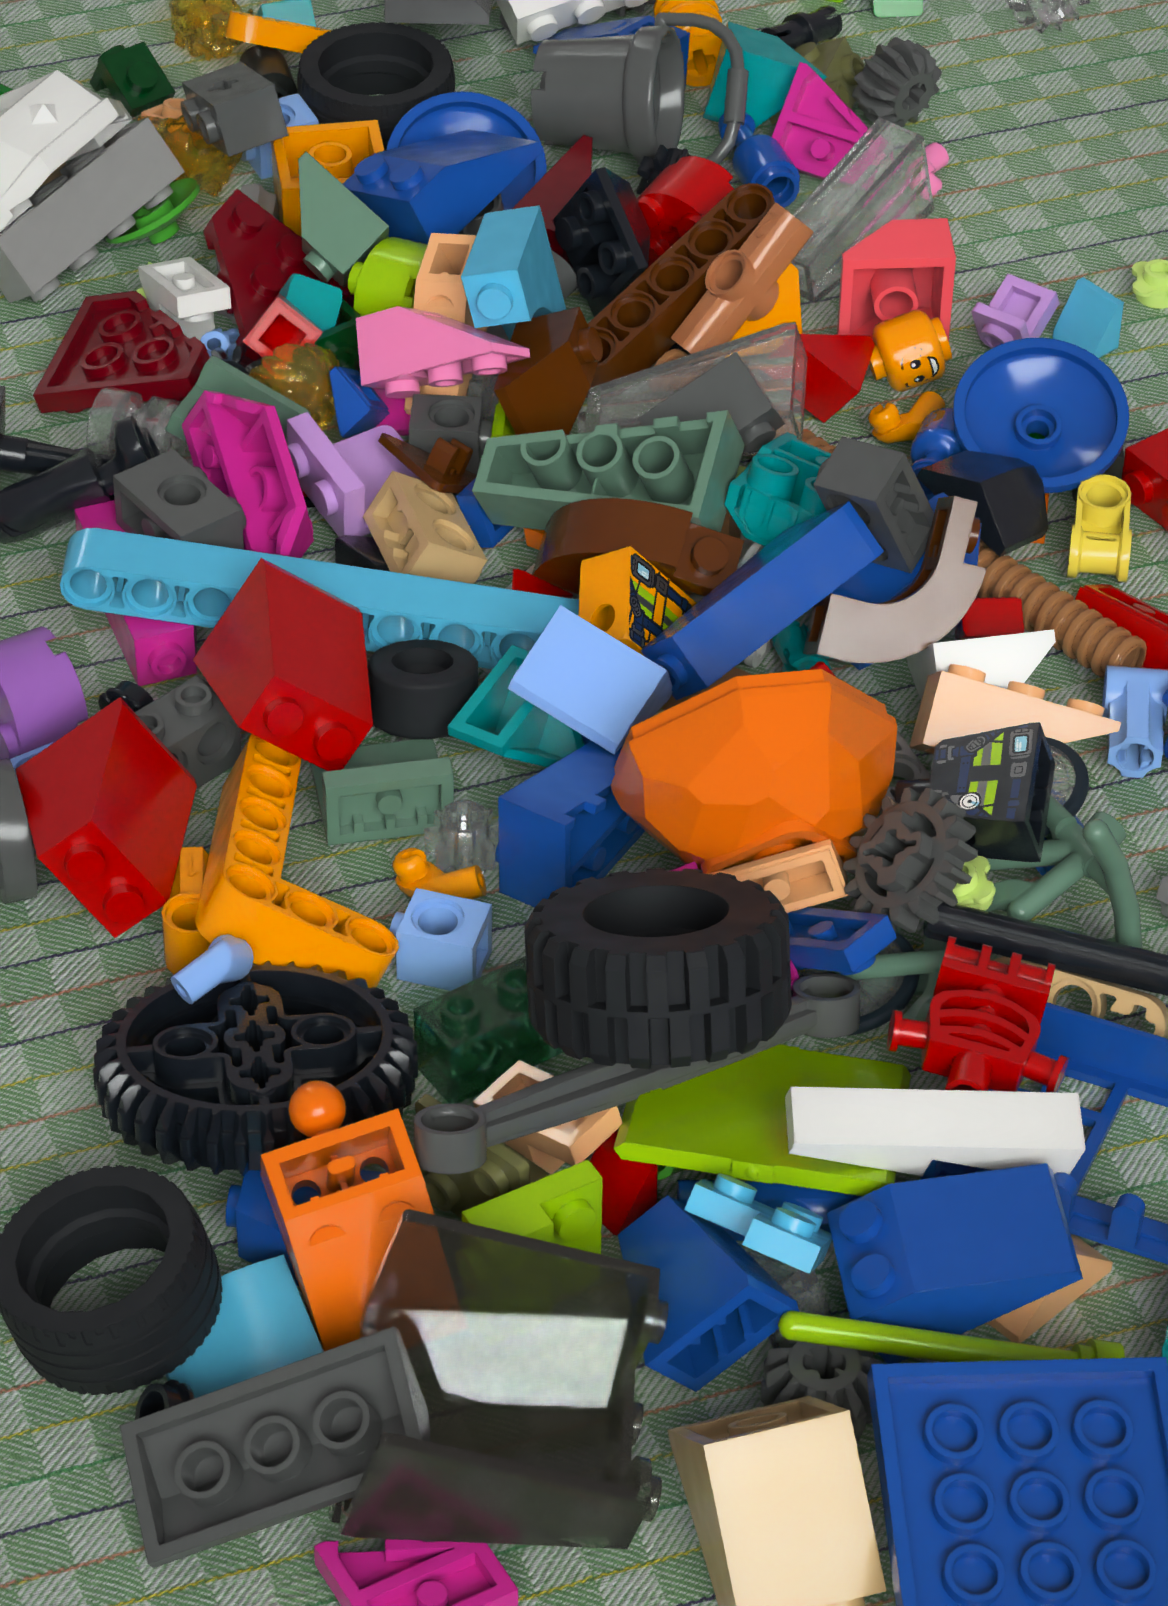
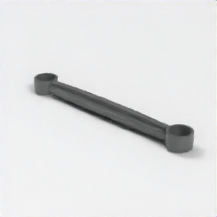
(456, 1136)

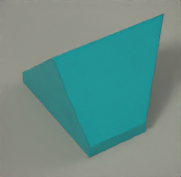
(770, 76)
(508, 723)

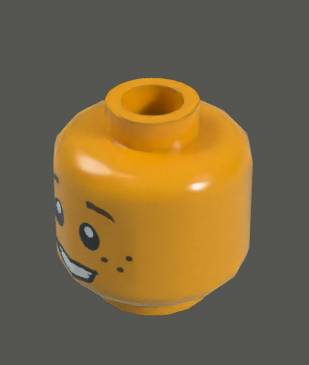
(909, 350)

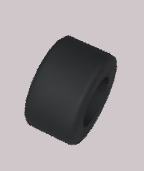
(420, 687)

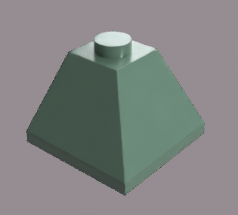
(334, 223)

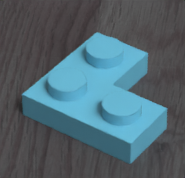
(782, 1233)

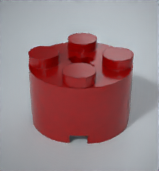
(680, 199)

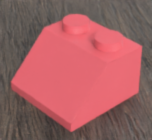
(897, 271)

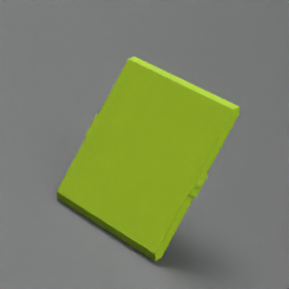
(738, 1124)

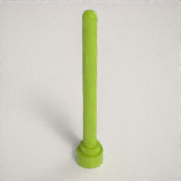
(927, 1343)

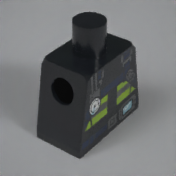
(1001, 783)

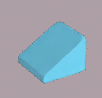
(1090, 319)

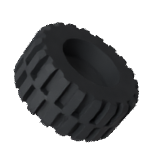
(658, 967)

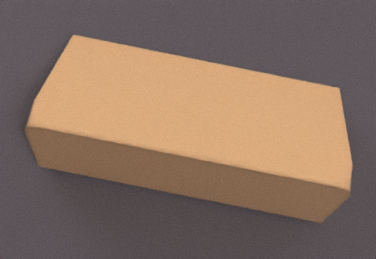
(798, 876)

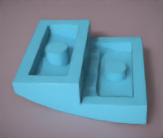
(256, 1331)

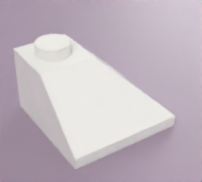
(1000, 657)

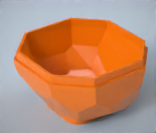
(758, 768)

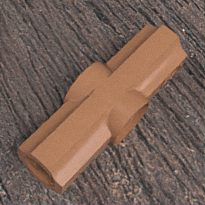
(743, 282)

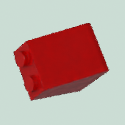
(292, 667)
(109, 815)

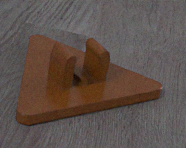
(441, 469)

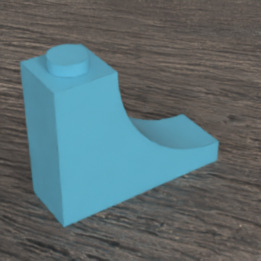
(511, 270)

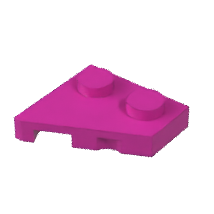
(816, 125)
(416, 1575)

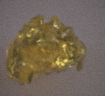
(203, 26)
(199, 160)
(302, 377)

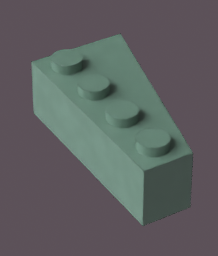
(663, 463)

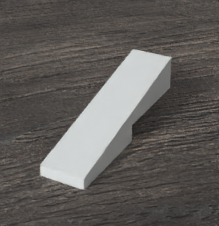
(914, 1126)

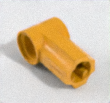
(180, 935)

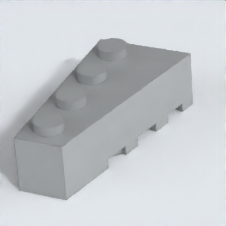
(83, 207)

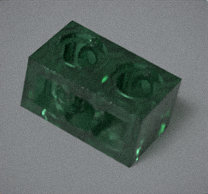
(478, 1033)

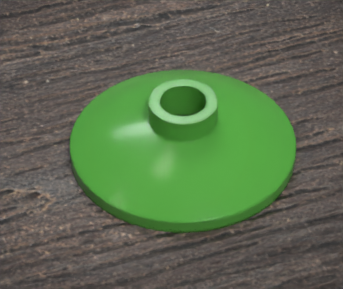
(160, 221)

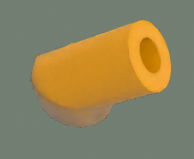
(894, 428)
(416, 872)

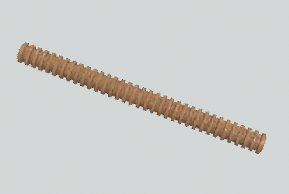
(1077, 629)

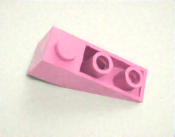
(419, 347)

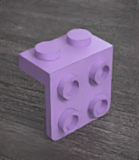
(341, 475)

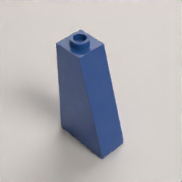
(763, 598)

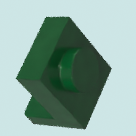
(132, 78)

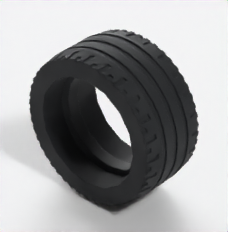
(371, 59)
(147, 1329)

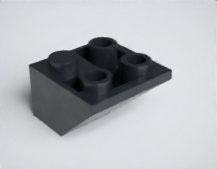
(604, 237)

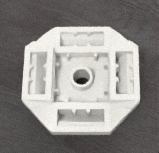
(45, 127)

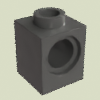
(449, 418)

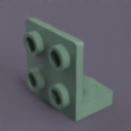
(384, 791)

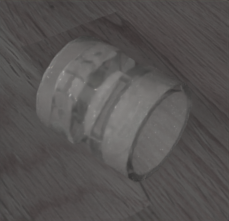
(116, 404)

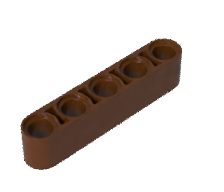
(648, 312)

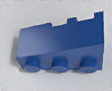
(562, 826)

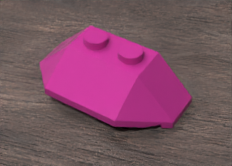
(248, 458)

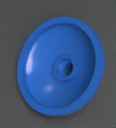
(472, 111)
(1047, 391)

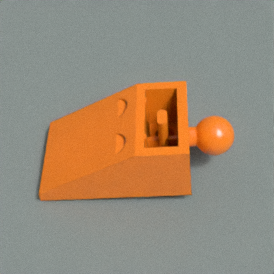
(345, 1232)

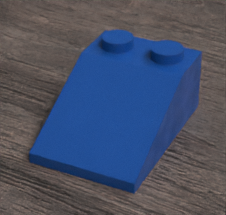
(439, 181)
(953, 1249)

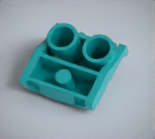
(776, 489)

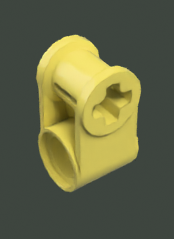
(1101, 529)

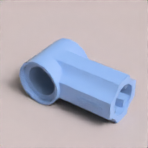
(1135, 700)

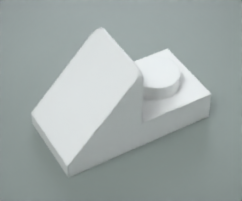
(185, 293)

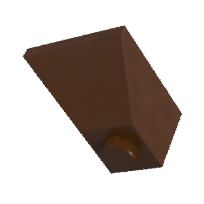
(552, 383)

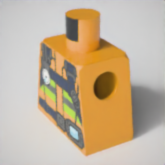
(629, 597)

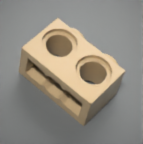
(423, 531)

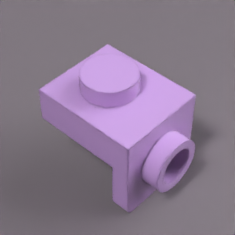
(1015, 312)

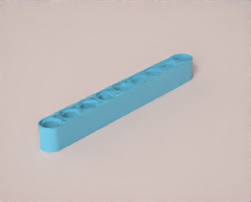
(199, 581)

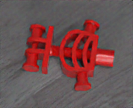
(983, 1023)

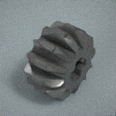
(897, 82)
(820, 1372)

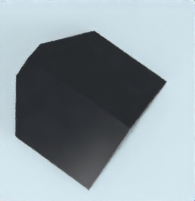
(1006, 491)

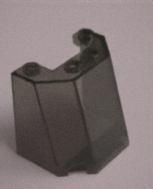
(524, 1389)

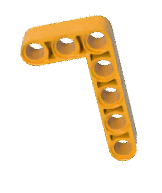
(245, 887)

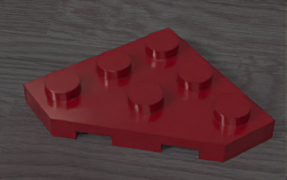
(255, 259)
(120, 346)

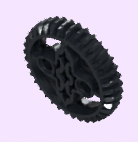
(219, 1073)

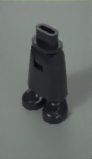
(80, 481)

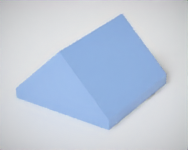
(590, 680)

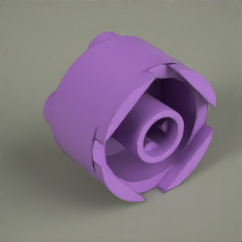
(37, 693)

